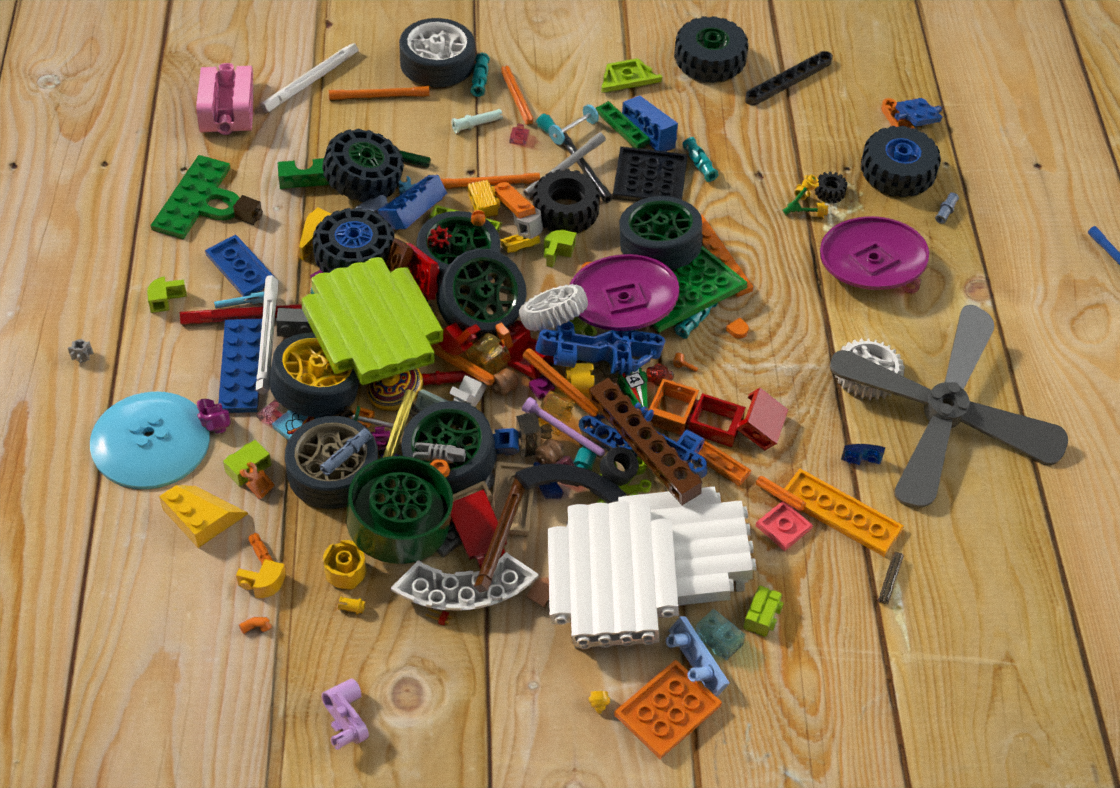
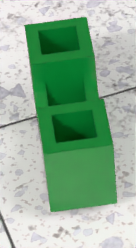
(293, 177)

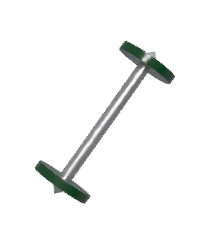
(356, 417)

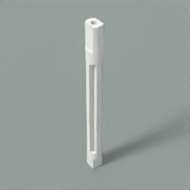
(308, 78)
(267, 332)

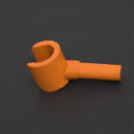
(678, 362)

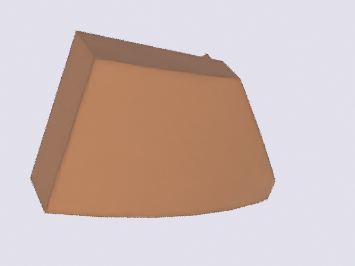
(540, 592)

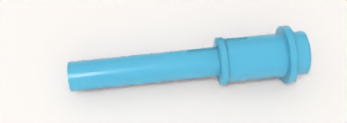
(240, 300)

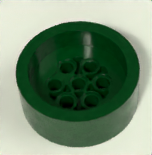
(414, 499)

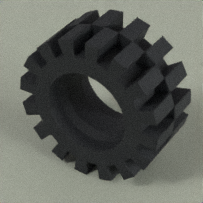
(831, 180)

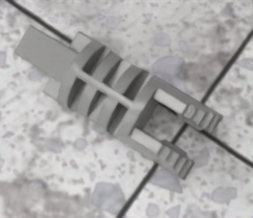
(433, 452)

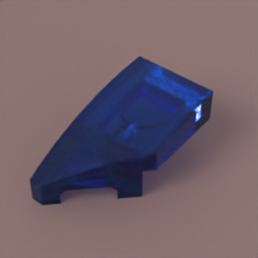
(551, 490)

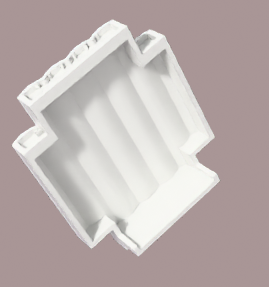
(708, 544)
(612, 574)

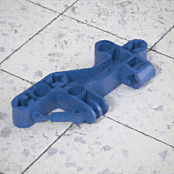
(612, 346)
(686, 447)

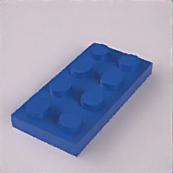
(239, 265)

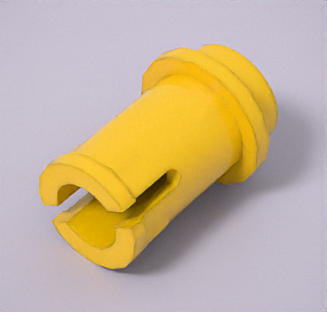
(353, 605)

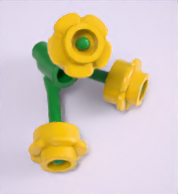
(801, 193)

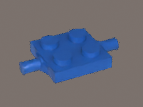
(918, 112)

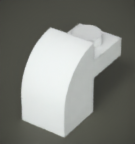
(469, 391)

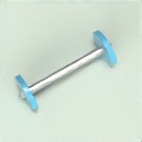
(557, 134)

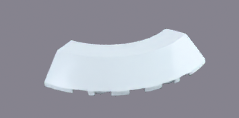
(457, 591)

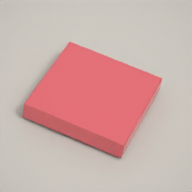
(784, 525)

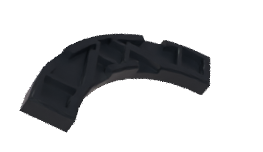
(570, 475)

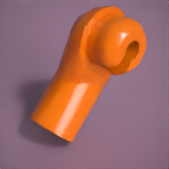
(262, 622)

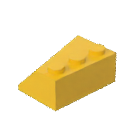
(199, 512)

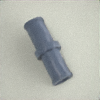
(947, 208)

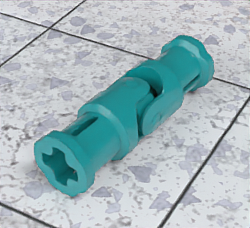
(480, 74)
(700, 159)
(692, 322)

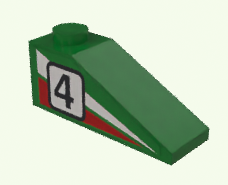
(634, 386)

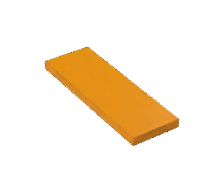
(845, 513)

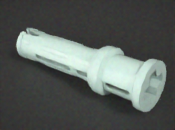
(469, 121)

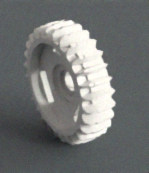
(553, 307)
(878, 354)

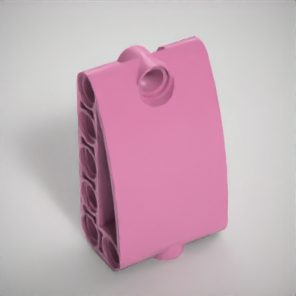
(225, 99)

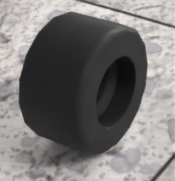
(626, 459)

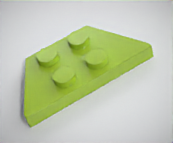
(628, 75)

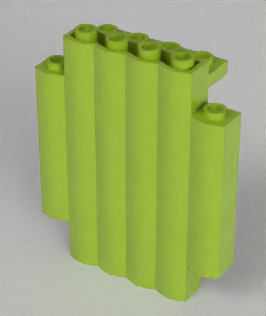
(372, 320)

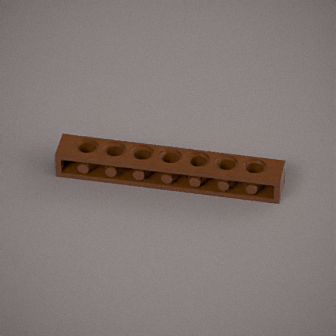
(634, 430)

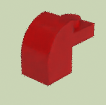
(457, 341)

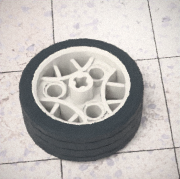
(437, 52)

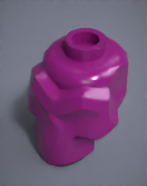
(213, 415)

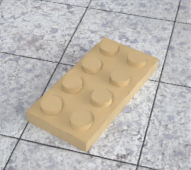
(503, 481)

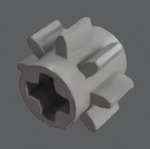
(80, 350)

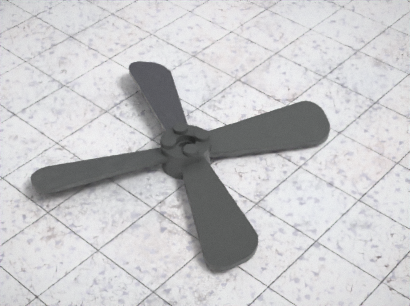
(949, 405)

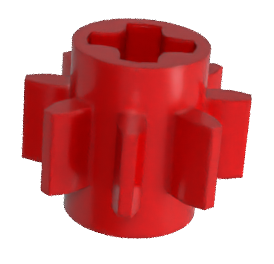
(443, 232)

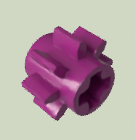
(381, 437)

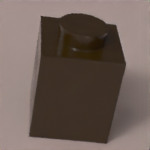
(247, 210)

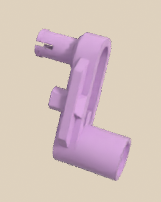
(337, 702)

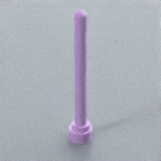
(531, 406)

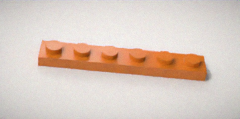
(716, 247)

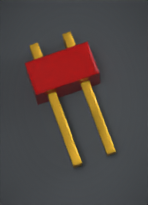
(442, 620)

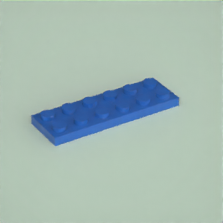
(240, 365)

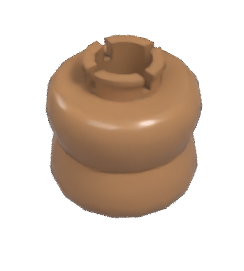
(505, 382)
(549, 452)

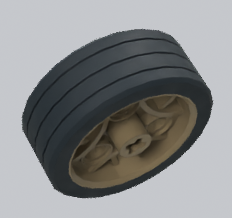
(322, 439)

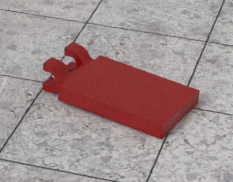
(475, 524)

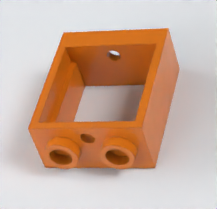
(669, 421)

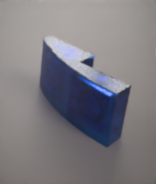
(855, 452)

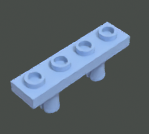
(703, 664)

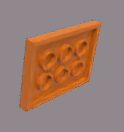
(667, 709)

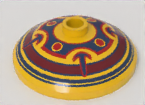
(389, 392)

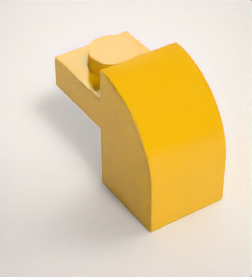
(265, 582)

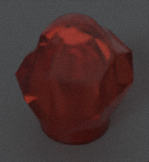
(657, 373)

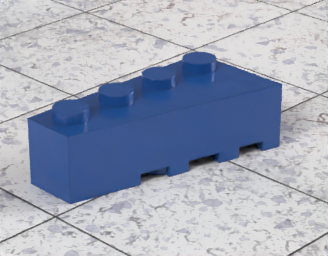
(652, 122)
(413, 202)

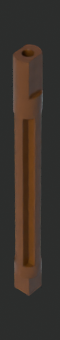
(499, 538)

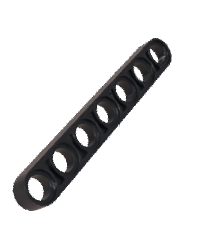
(786, 83)

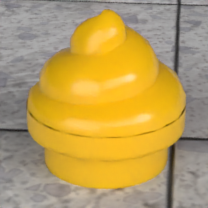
(601, 702)

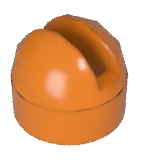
(478, 218)

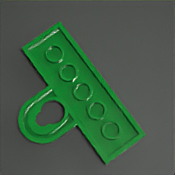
(192, 198)

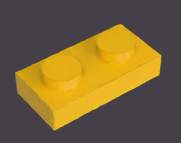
(516, 242)

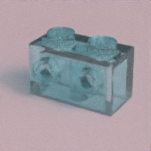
(720, 634)

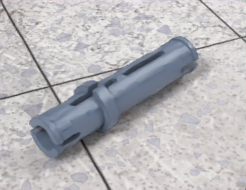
(352, 446)

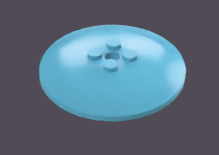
(151, 461)

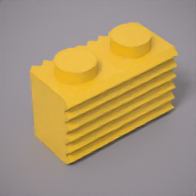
(483, 198)

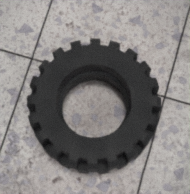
(570, 186)

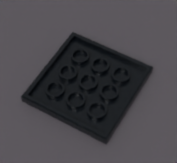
(649, 174)

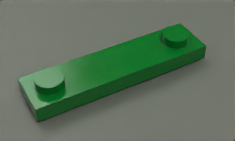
(623, 125)

